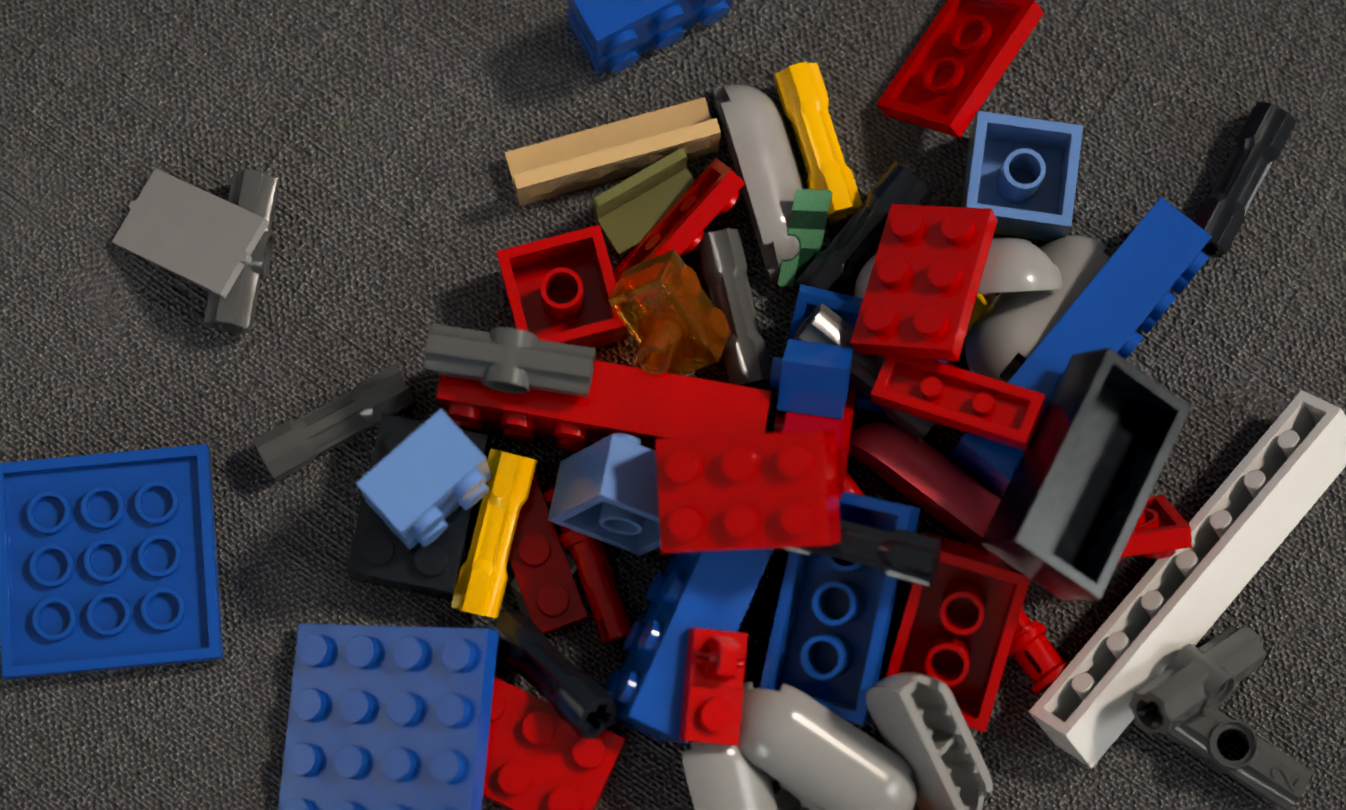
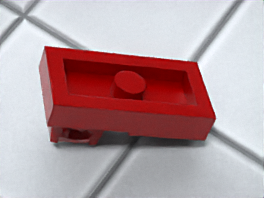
(713, 686)

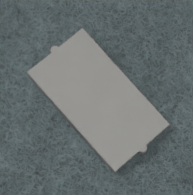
(190, 232)

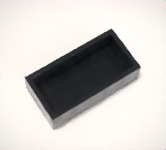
(1086, 475)

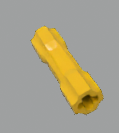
(806, 106)
(484, 572)

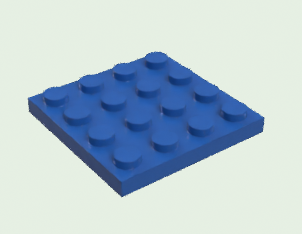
(108, 562)
(388, 718)

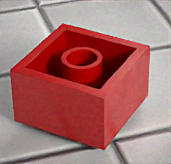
(563, 289)

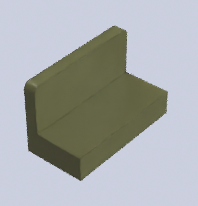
(640, 201)

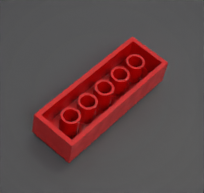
(618, 402)

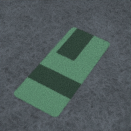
(808, 226)

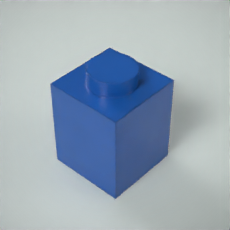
(812, 378)

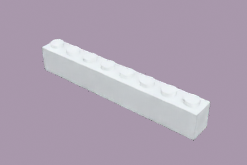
(1193, 587)

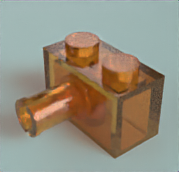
(670, 316)

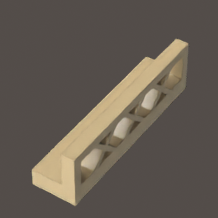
(611, 151)

